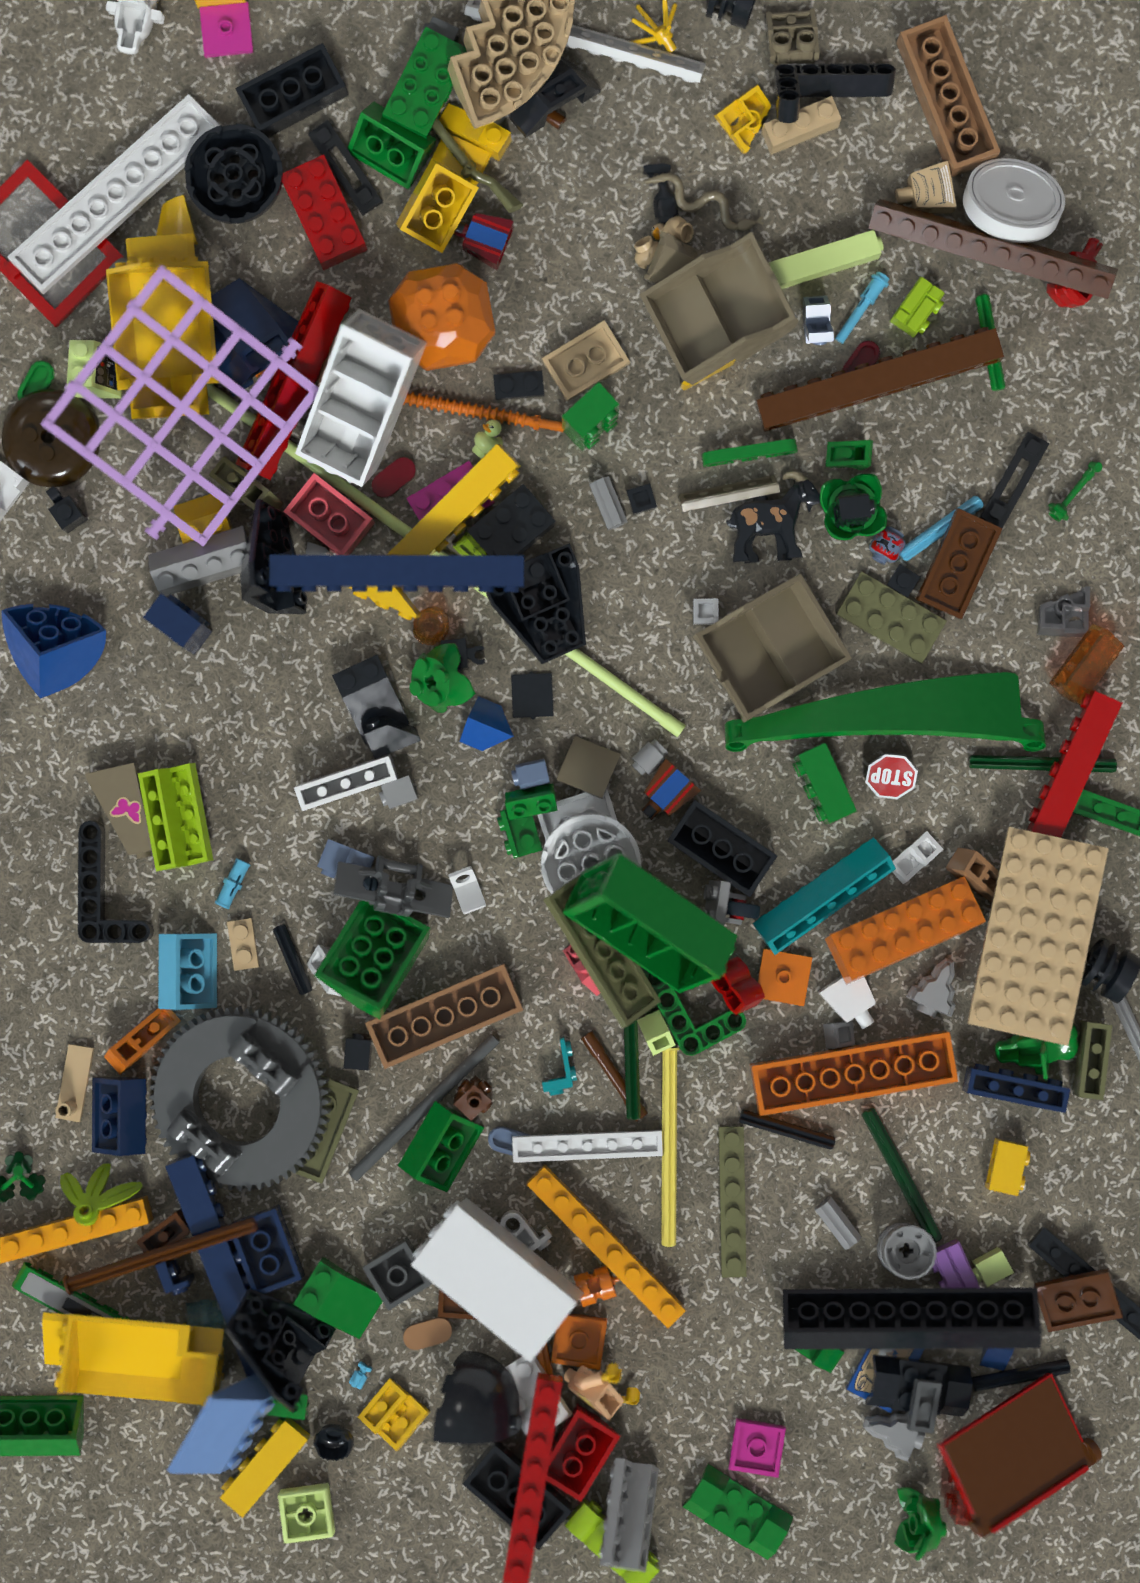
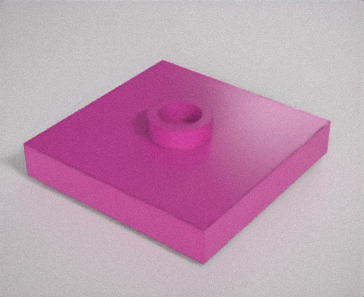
(226, 30)
(757, 1447)

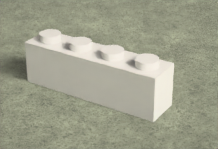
(346, 782)

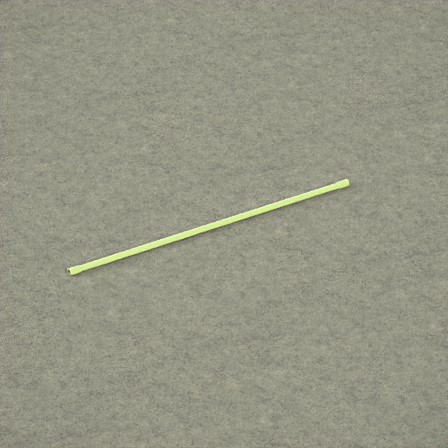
(665, 719)

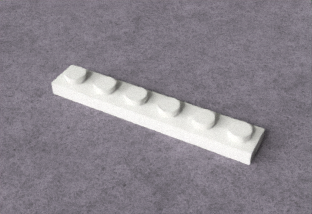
(587, 1146)

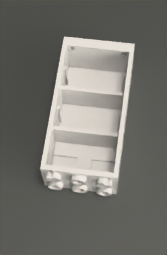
(360, 397)
(496, 1278)

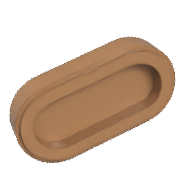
(427, 1333)

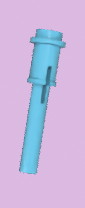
(868, 297)

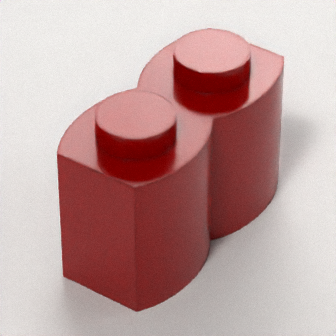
(738, 987)

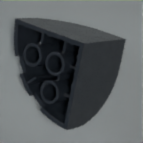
(477, 1402)

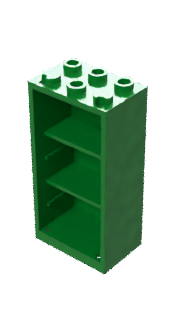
(650, 924)

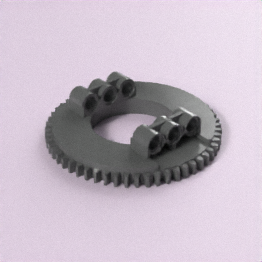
(269, 1054)

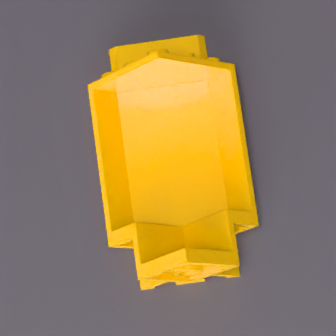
(167, 308)
(134, 1358)

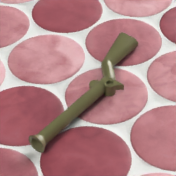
(508, 200)

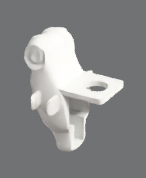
(133, 22)

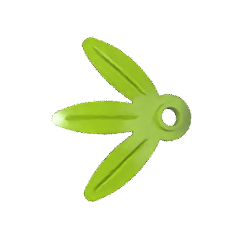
(92, 1198)

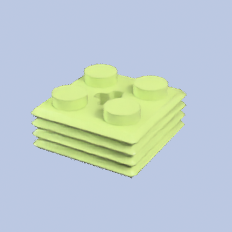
(296, 1525)

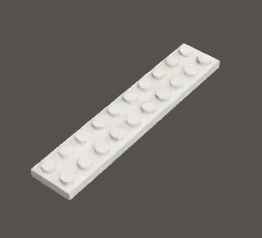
(111, 196)

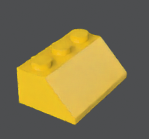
(436, 206)

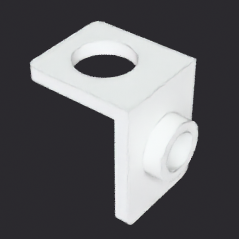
(467, 890)

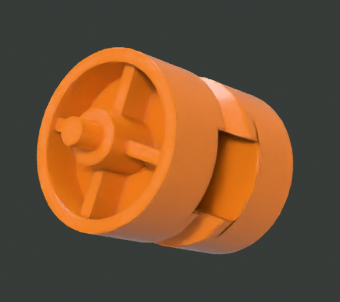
(596, 1285)

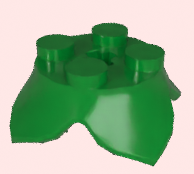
(857, 485)
(438, 681)
(923, 1527)

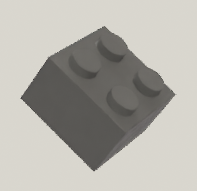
(393, 1274)

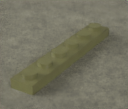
(732, 1201)

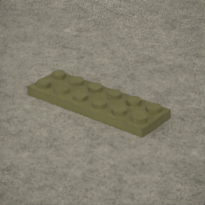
(615, 975)

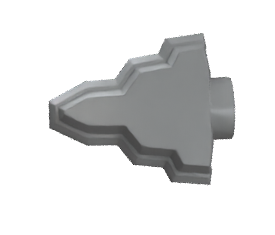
(935, 991)
(894, 1433)

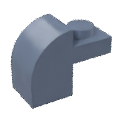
(817, 320)

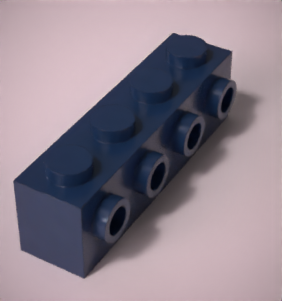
(1016, 1089)

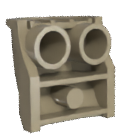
(792, 37)
(669, 257)

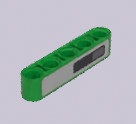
(52, 1294)

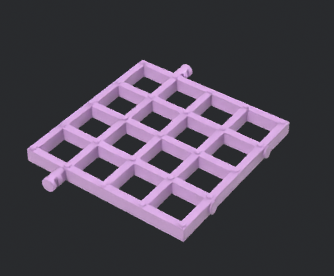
(182, 407)

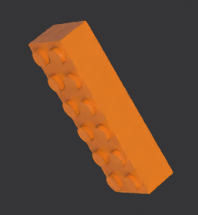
(905, 930)

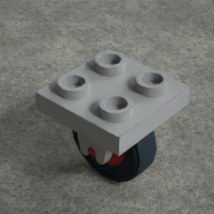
(718, 906)

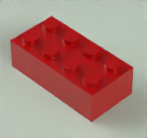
(323, 212)

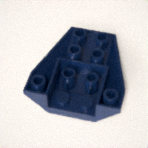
(257, 317)

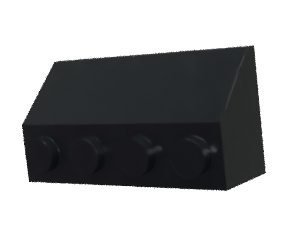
(722, 848)

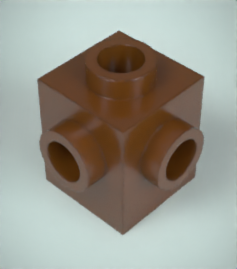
(473, 1097)

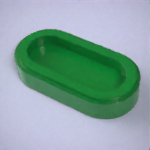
(38, 378)

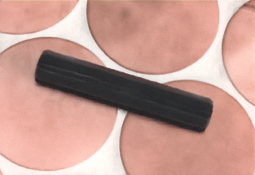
(292, 959)

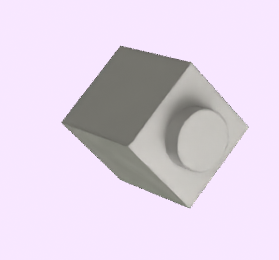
(398, 792)

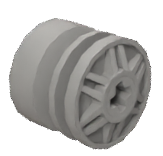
(913, 1263)

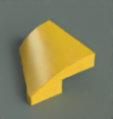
(750, 110)
(175, 218)

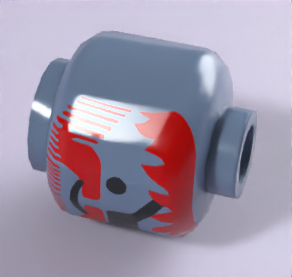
(887, 545)

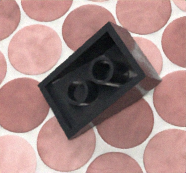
(369, 693)

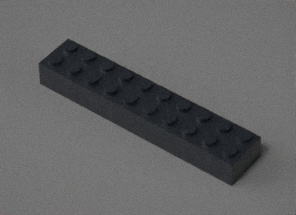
(911, 1318)

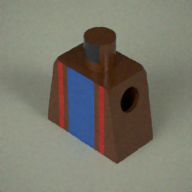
(668, 791)

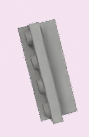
(629, 1515)

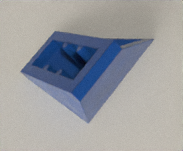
(485, 725)

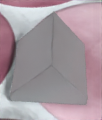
(313, 549)

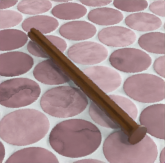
(159, 1255)

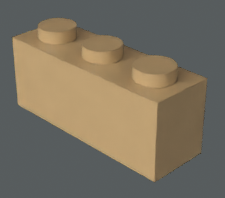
(812, 121)

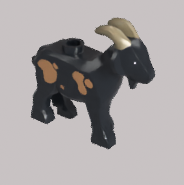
(772, 517)

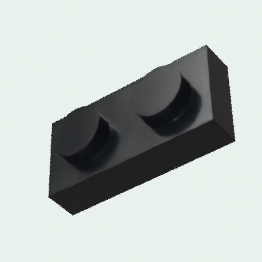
(518, 385)

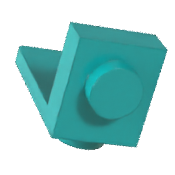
(557, 1085)

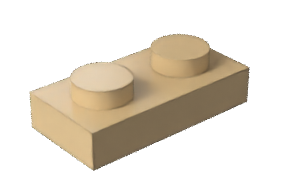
(243, 944)

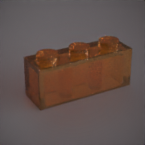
(1086, 664)

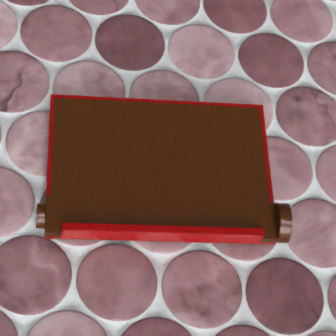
(1017, 1456)

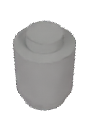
(649, 757)

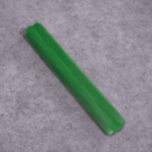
(986, 320)

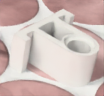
(525, 1231)

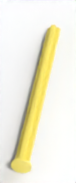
(669, 1146)

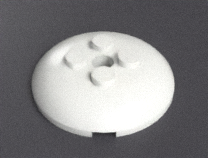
(584, 837)

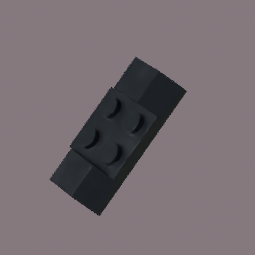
(895, 1381)

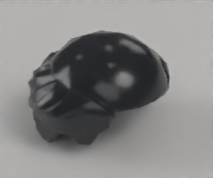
(333, 1442)

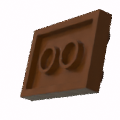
(1078, 1300)

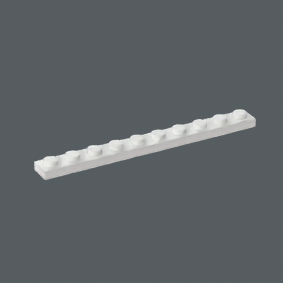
(623, 50)

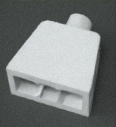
(850, 1000)

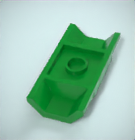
(739, 1512)

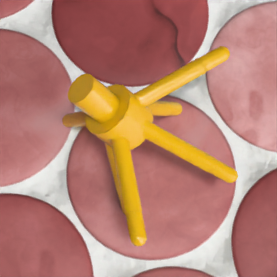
(660, 34)

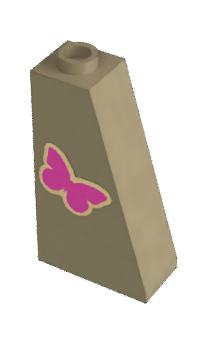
(122, 802)

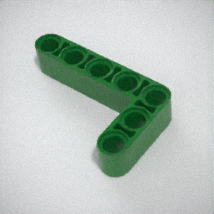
(688, 1029)

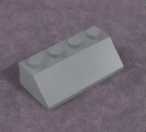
(197, 565)

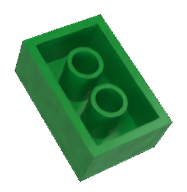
(591, 417)
(824, 784)

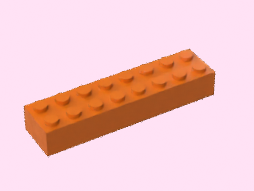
(853, 1072)

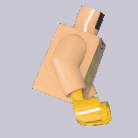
(599, 1393)

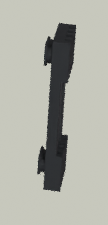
(365, 195)
(1031, 450)

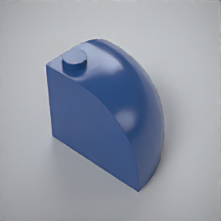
(52, 645)

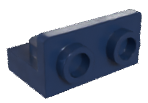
(168, 1274)

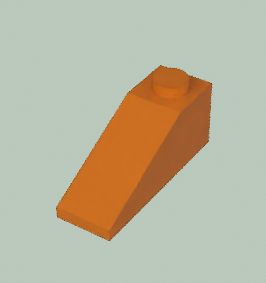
(141, 1039)

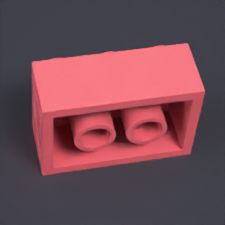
(329, 516)

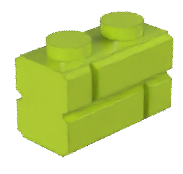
(917, 307)

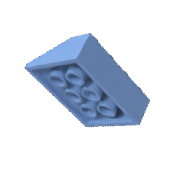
(224, 1429)

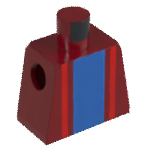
(486, 238)

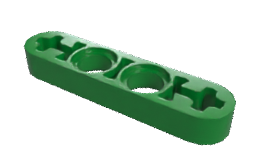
(749, 452)

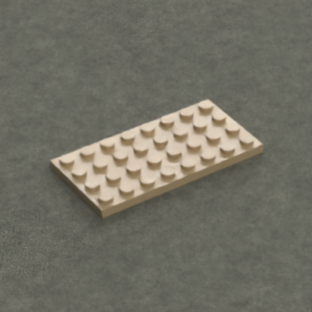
(1037, 936)

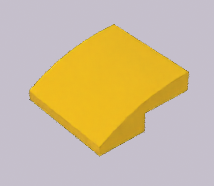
(473, 152)
(393, 1414)

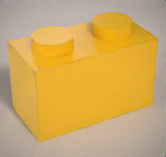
(1007, 1167)

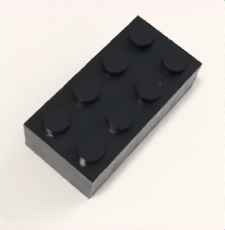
(292, 91)
(496, 1481)

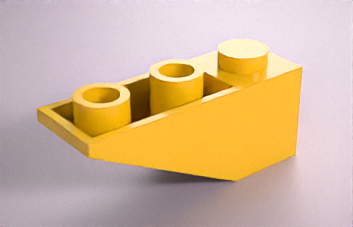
(396, 600)

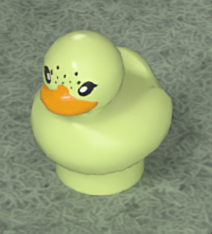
(486, 440)

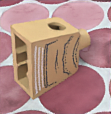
(929, 190)

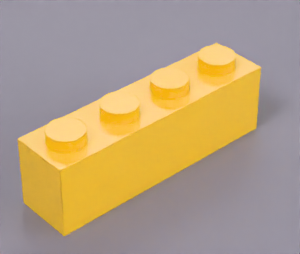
(265, 1466)

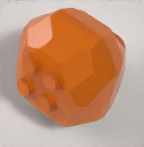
(446, 310)

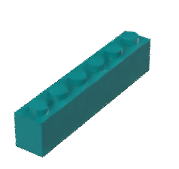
(824, 895)

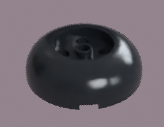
(212, 157)

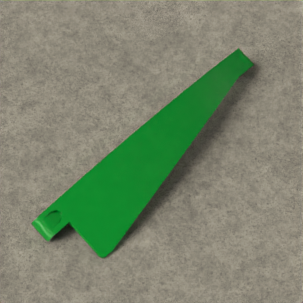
(946, 706)

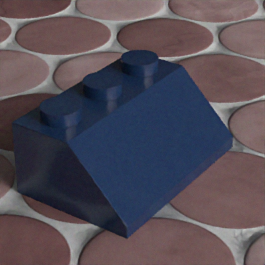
(119, 1115)

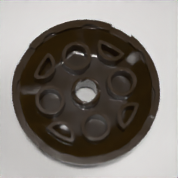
(25, 445)

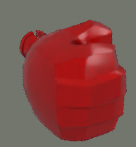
(1068, 297)

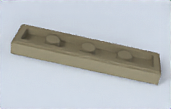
(728, 493)

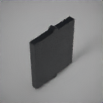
(532, 695)

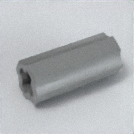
(608, 503)
(838, 1223)

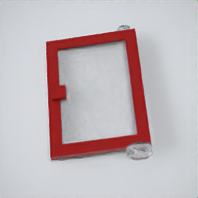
(25, 205)

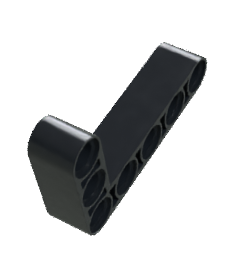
(828, 80)
(97, 894)

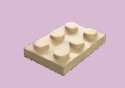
(585, 361)

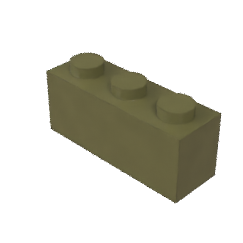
(1092, 1060)

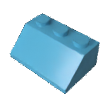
(187, 971)

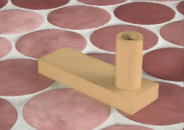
(74, 1083)

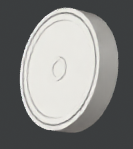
(1013, 200)

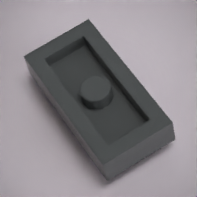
(924, 1405)

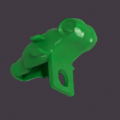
(1035, 1052)

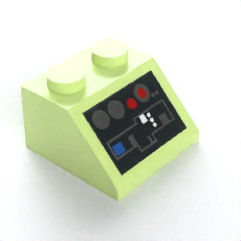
(103, 379)

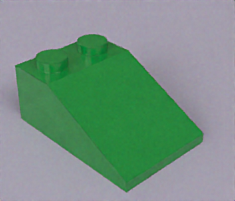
(339, 1299)

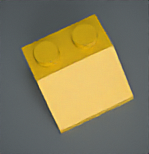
(199, 514)

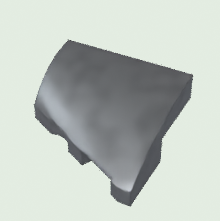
(1055, 615)

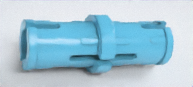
(232, 883)

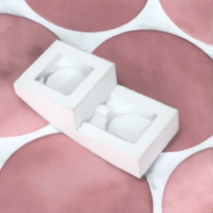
(916, 857)

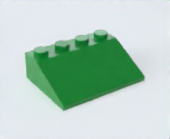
(372, 957)

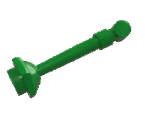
(1058, 510)

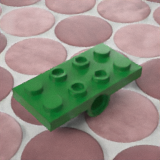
(423, 84)

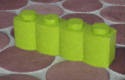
(587, 1525)

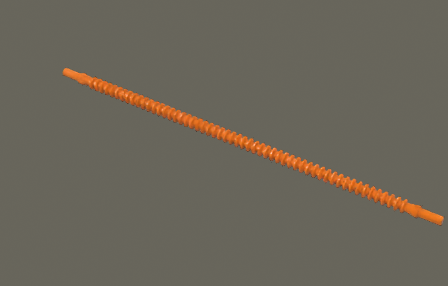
(532, 421)

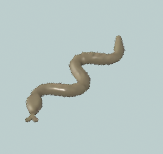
(742, 225)

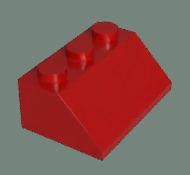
(580, 1452)

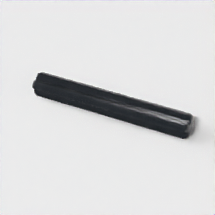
(787, 1129)
(1020, 1375)

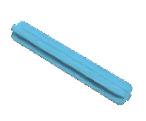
(937, 530)

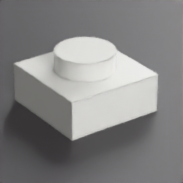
(705, 611)

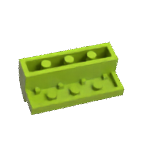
(175, 817)

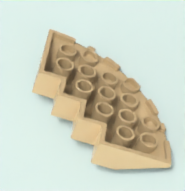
(509, 55)

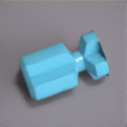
(359, 1377)

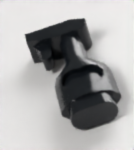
(664, 201)

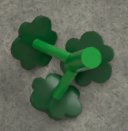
(18, 1166)

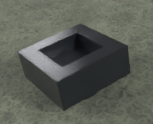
(641, 499)
(903, 581)

